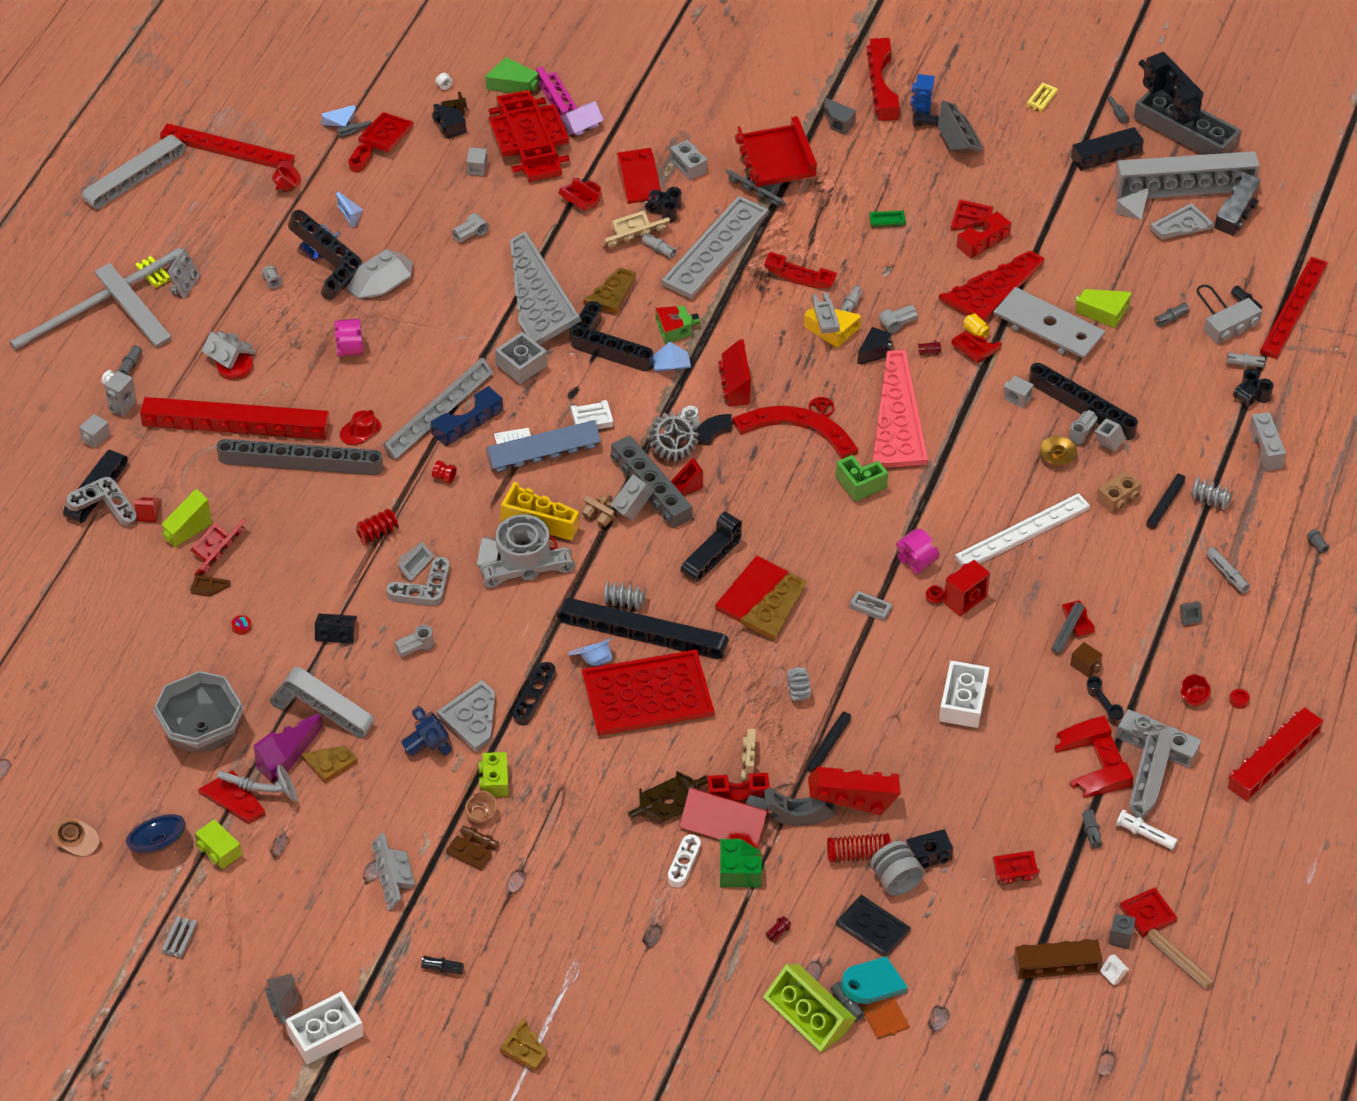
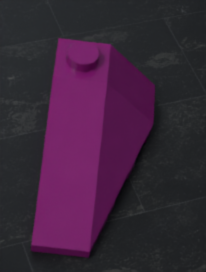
(285, 747)

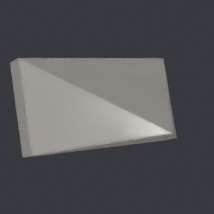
(1132, 205)
(414, 560)

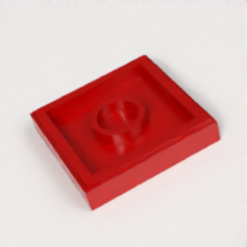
(1149, 911)

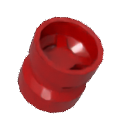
(444, 472)

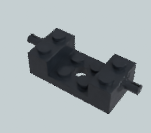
(1163, 73)

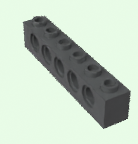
(666, 497)

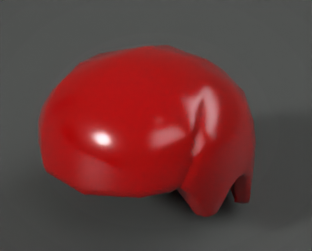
(1195, 690)

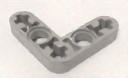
(103, 493)
(425, 591)

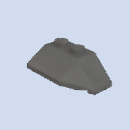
(957, 130)

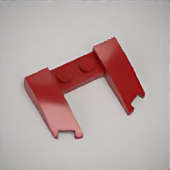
(1115, 772)

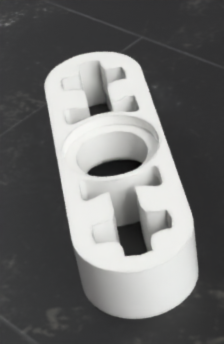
(684, 868)

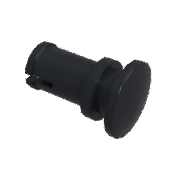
(924, 119)

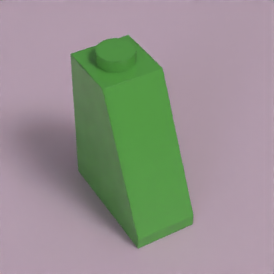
(511, 77)

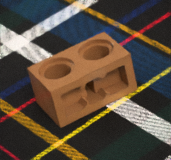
(1118, 492)

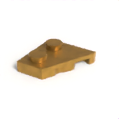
(329, 762)

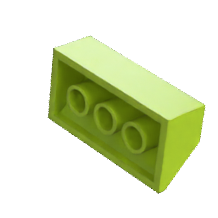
(809, 1007)

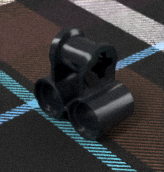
(665, 202)
(1253, 388)

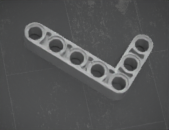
(323, 699)

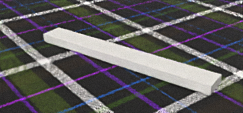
(1024, 531)

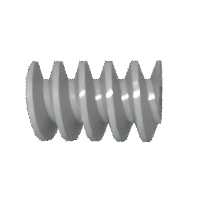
(1211, 494)
(624, 596)

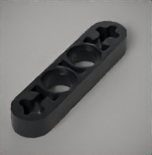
(531, 692)

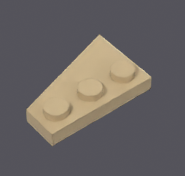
(748, 757)

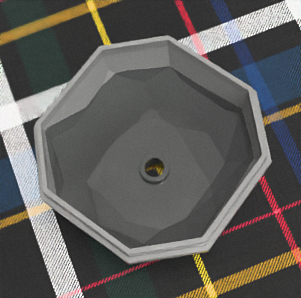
(195, 703)

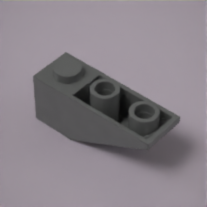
(282, 996)

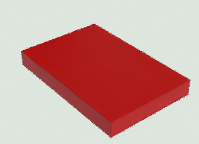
(385, 132)

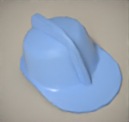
(595, 654)

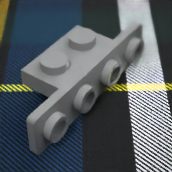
(393, 870)

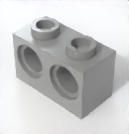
(688, 160)

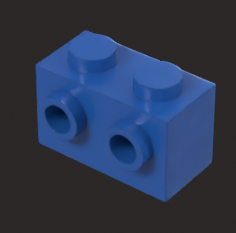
(923, 93)

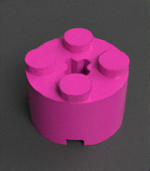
(348, 337)
(917, 550)

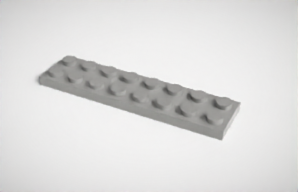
(715, 247)

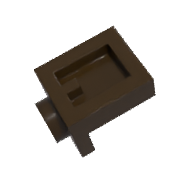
(459, 103)

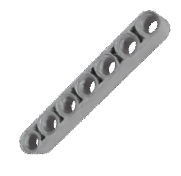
(133, 172)

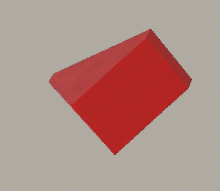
(689, 478)
(147, 508)

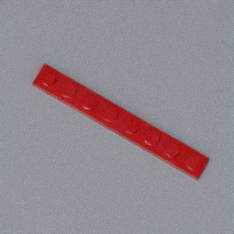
(227, 146)

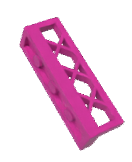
(552, 94)

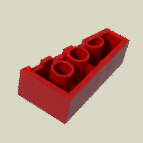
(854, 789)

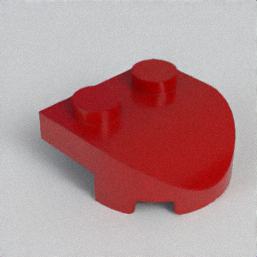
(582, 194)

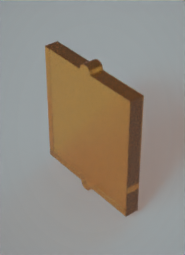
(885, 1018)

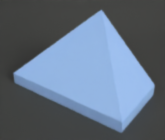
(338, 117)
(349, 209)

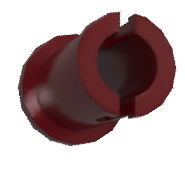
(934, 347)
(782, 924)

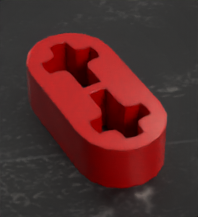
(363, 159)

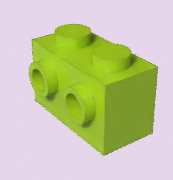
(494, 774)
(218, 844)

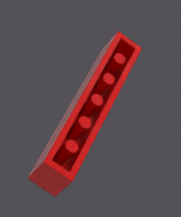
(1274, 754)

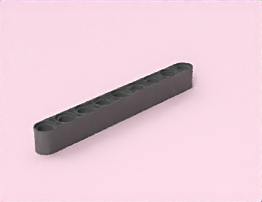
(300, 456)

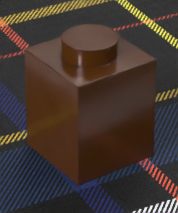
(1086, 660)

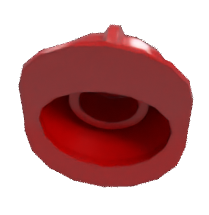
(286, 177)
(360, 428)

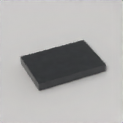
(873, 926)

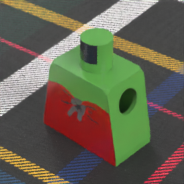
(675, 323)

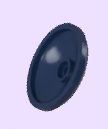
(156, 834)

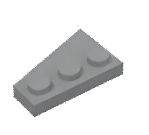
(1182, 222)

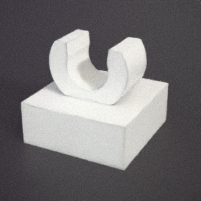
(1114, 969)

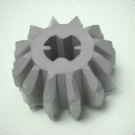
(798, 684)

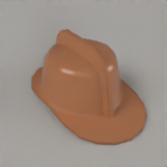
(74, 836)

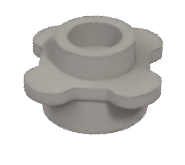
(1146, 722)

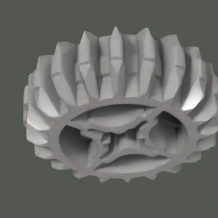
(673, 451)

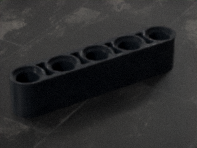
(110, 466)

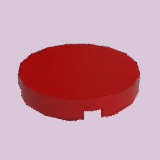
(241, 367)

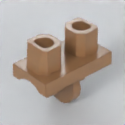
(593, 506)

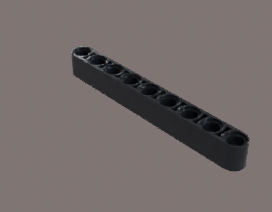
(642, 628)

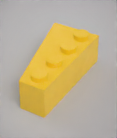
(559, 518)

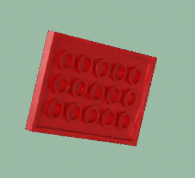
(647, 692)

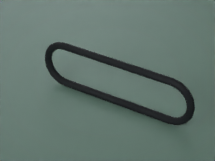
(1205, 301)

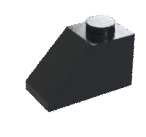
(875, 346)

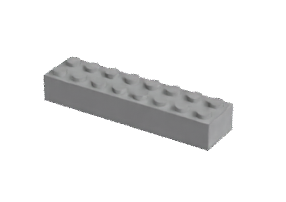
(1184, 174)

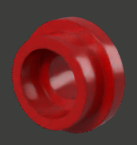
(935, 590)

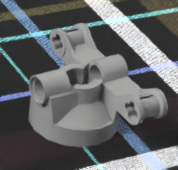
(524, 552)

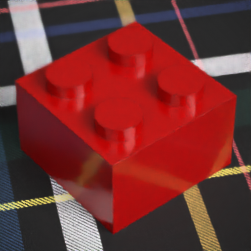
(966, 587)

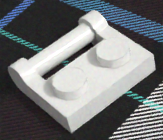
(599, 412)

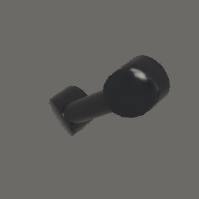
(1094, 687)

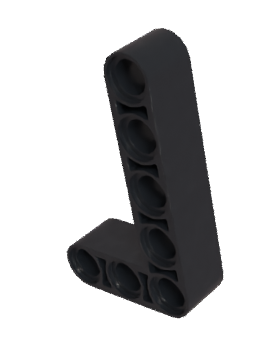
(329, 252)
(588, 340)

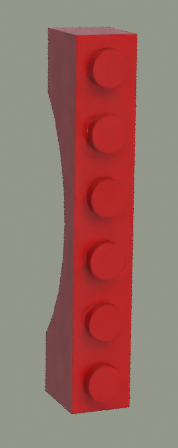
(886, 101)

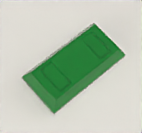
(887, 218)

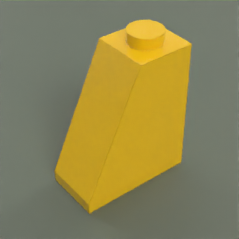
(848, 322)

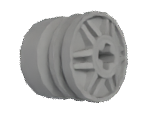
(897, 868)

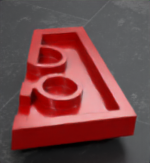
(235, 799)

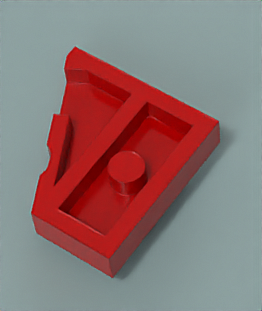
(970, 215)
(975, 346)

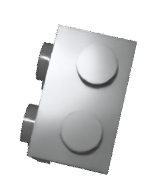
(226, 347)

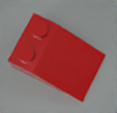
(637, 174)

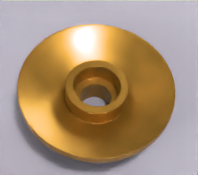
(1058, 450)

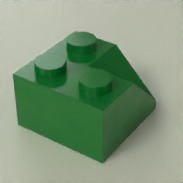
(739, 864)

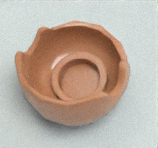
(481, 807)

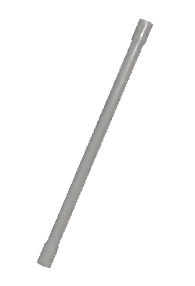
(25, 338)

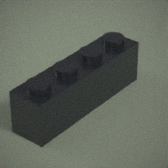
(1107, 148)

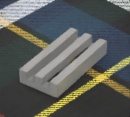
(870, 608)
(184, 922)

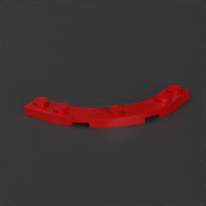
(799, 417)

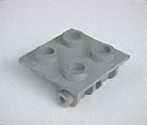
(183, 274)

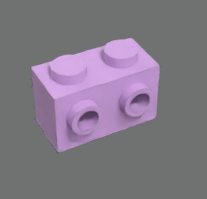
(582, 118)

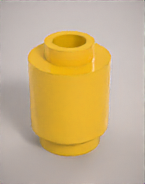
(976, 326)

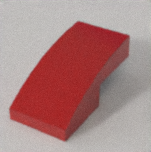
(1084, 624)

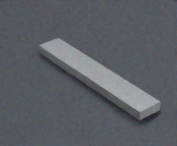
(132, 305)

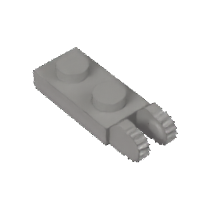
(825, 314)

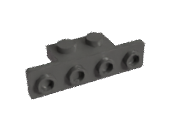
(763, 191)

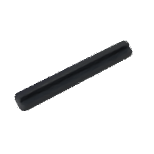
(1165, 501)
(828, 742)

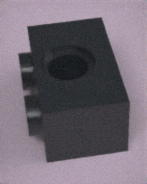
(937, 842)

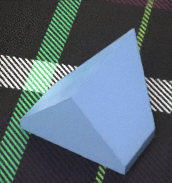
(671, 358)

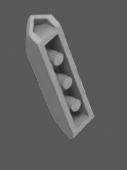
(1150, 772)

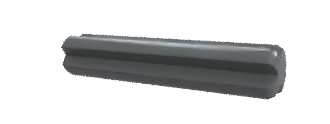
(1067, 628)

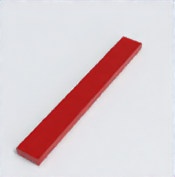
(1293, 308)

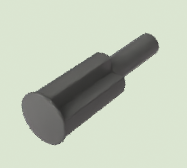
(1119, 110)
(351, 128)

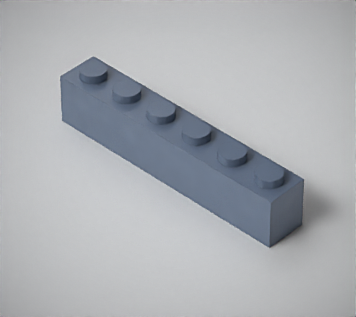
(542, 445)

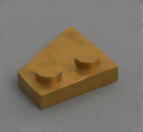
(524, 1047)

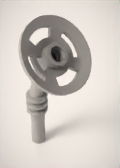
(283, 784)

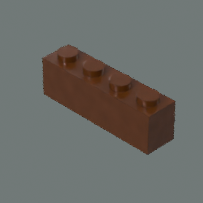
(1058, 959)

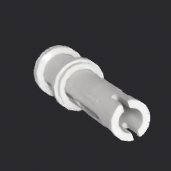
(1137, 826)

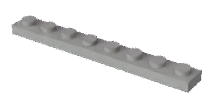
(441, 404)

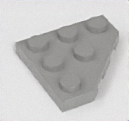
(471, 715)

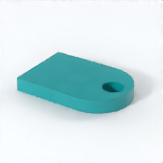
(873, 980)

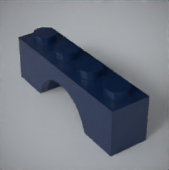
(449, 427)

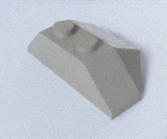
(380, 275)

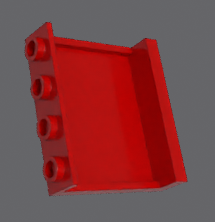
(777, 154)

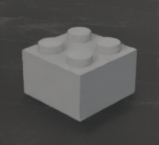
(521, 357)

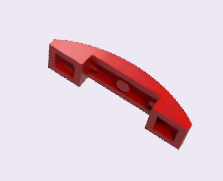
(797, 274)

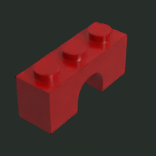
(995, 229)
(739, 792)

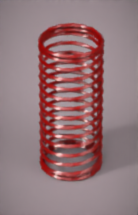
(832, 851)

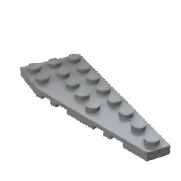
(540, 299)

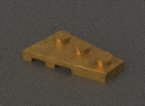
(613, 291)

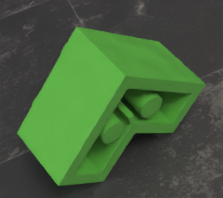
(861, 480)

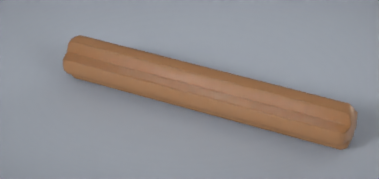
(1180, 958)

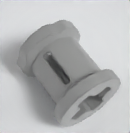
(272, 277)

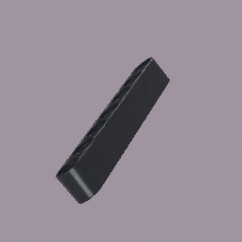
(1080, 398)

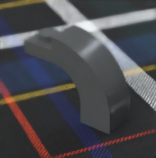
(797, 811)

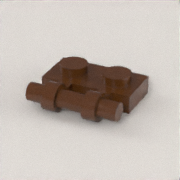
(470, 853)

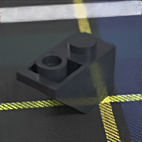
(449, 120)

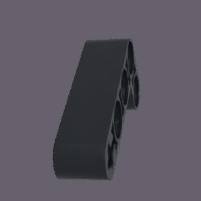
(714, 549)

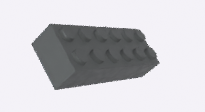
(1204, 135)

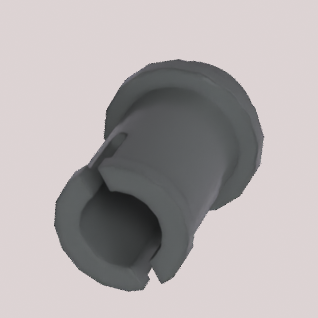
(1315, 538)

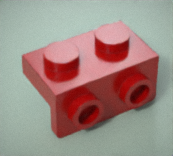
(1015, 866)

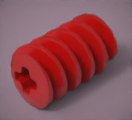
(376, 525)

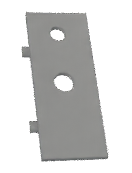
(1030, 312)

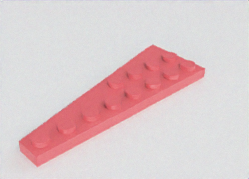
(899, 429)

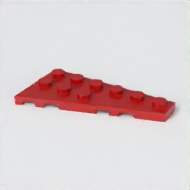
(988, 290)

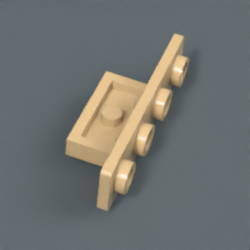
(631, 226)

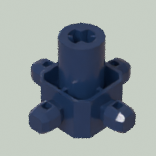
(428, 733)

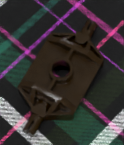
(676, 788)

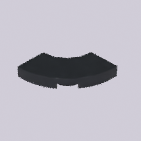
(712, 427)

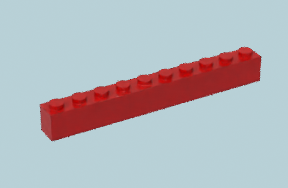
(235, 418)

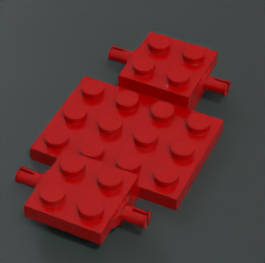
(529, 132)

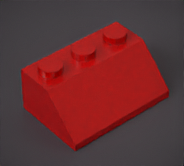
(735, 375)

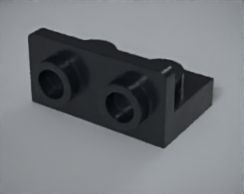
(335, 628)

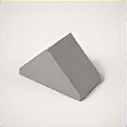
(488, 551)

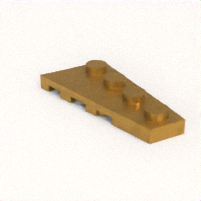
(775, 607)

